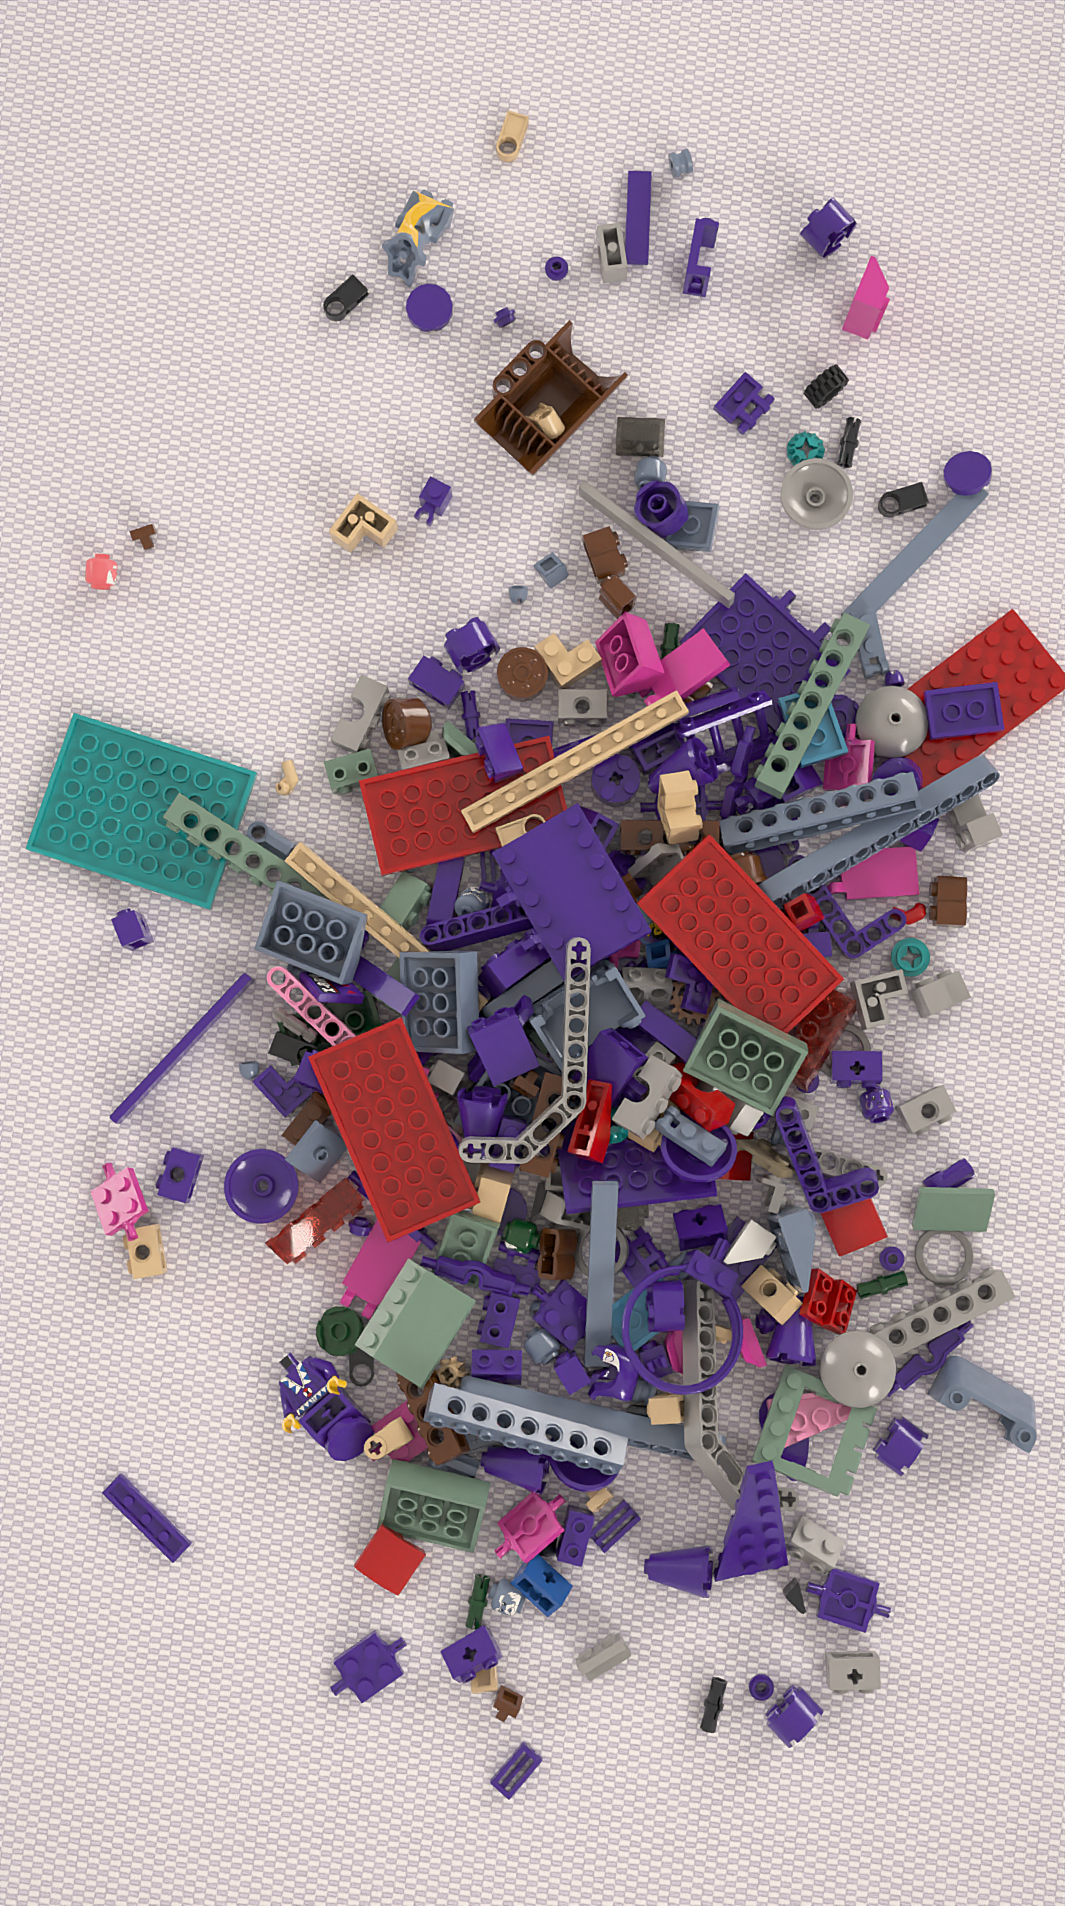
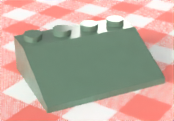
(745, 1057)
(415, 1323)
(434, 1505)

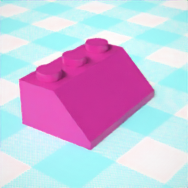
(868, 303)
(629, 656)

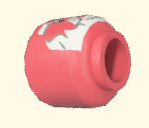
(101, 572)

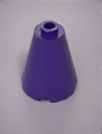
(690, 758)
(481, 1113)
(793, 1341)
(517, 1467)
(682, 1569)

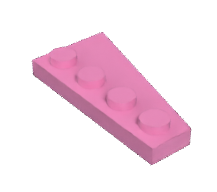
(814, 1416)

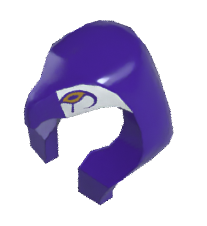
(620, 1371)

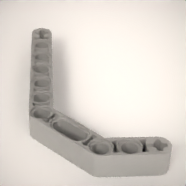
(568, 1063)
(702, 1408)

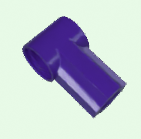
(951, 1177)

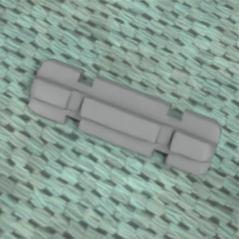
(294, 1025)

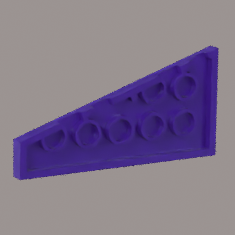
(755, 1530)

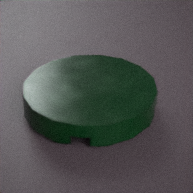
(339, 1330)

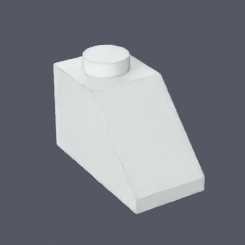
(750, 1244)

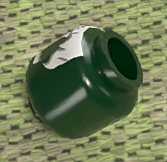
(521, 1235)

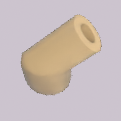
(290, 779)

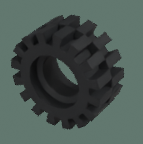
(826, 386)

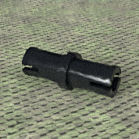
(849, 442)
(713, 1705)

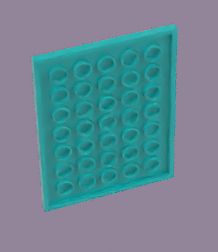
(111, 802)

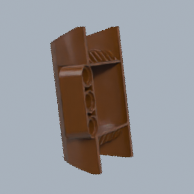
(552, 379)

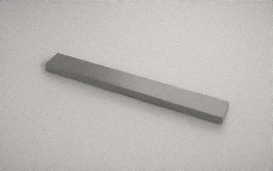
(656, 544)

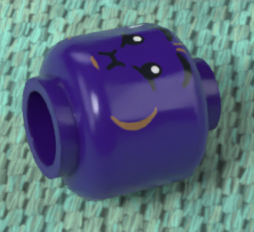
(876, 1104)

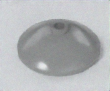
(820, 480)
(891, 737)
(840, 1366)

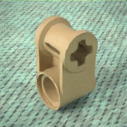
(547, 421)
(392, 1438)

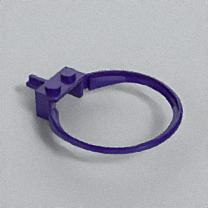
(713, 1274)

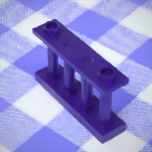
(732, 711)

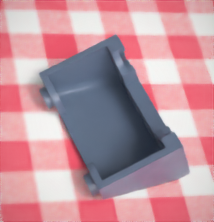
(609, 1007)
(961, 1380)

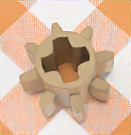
(451, 1371)

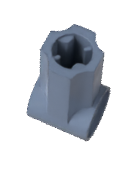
(272, 840)
(462, 1465)

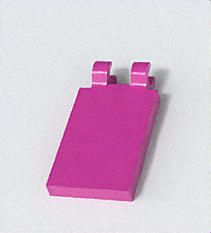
(688, 668)
(882, 875)
(376, 1268)

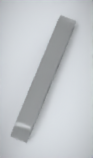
(841, 1162)

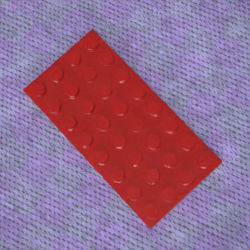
(1000, 654)
(419, 814)
(739, 938)
(394, 1129)

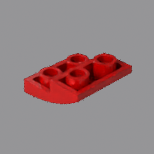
(854, 1226)
(828, 1302)
(389, 1560)

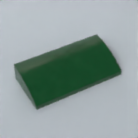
(357, 1017)

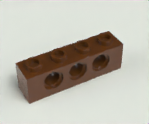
(631, 828)
(545, 1165)
(453, 1442)

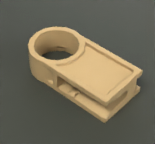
(512, 132)
(515, 829)

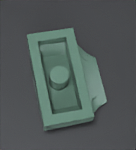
(456, 741)

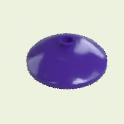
(693, 1169)
(244, 1191)
(580, 1478)

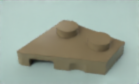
(767, 1157)

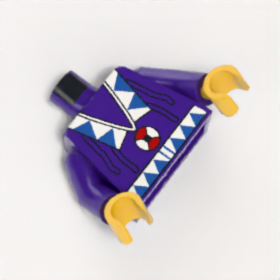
(305, 1386)

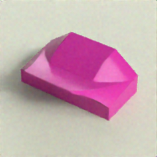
(750, 1347)
(674, 1350)

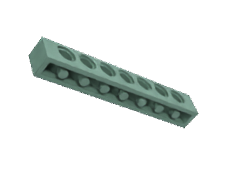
(853, 632)
(184, 807)

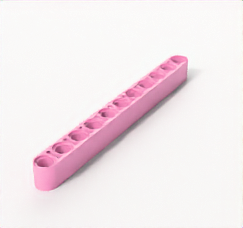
(320, 1023)

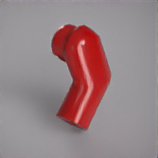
(912, 915)

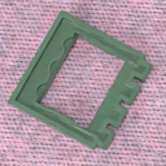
(778, 1425)

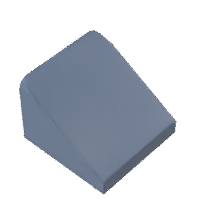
(551, 570)

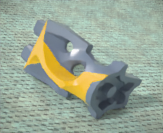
(415, 232)

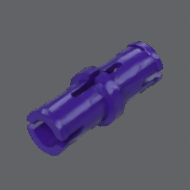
(470, 713)

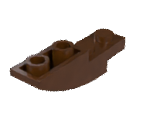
(315, 1109)

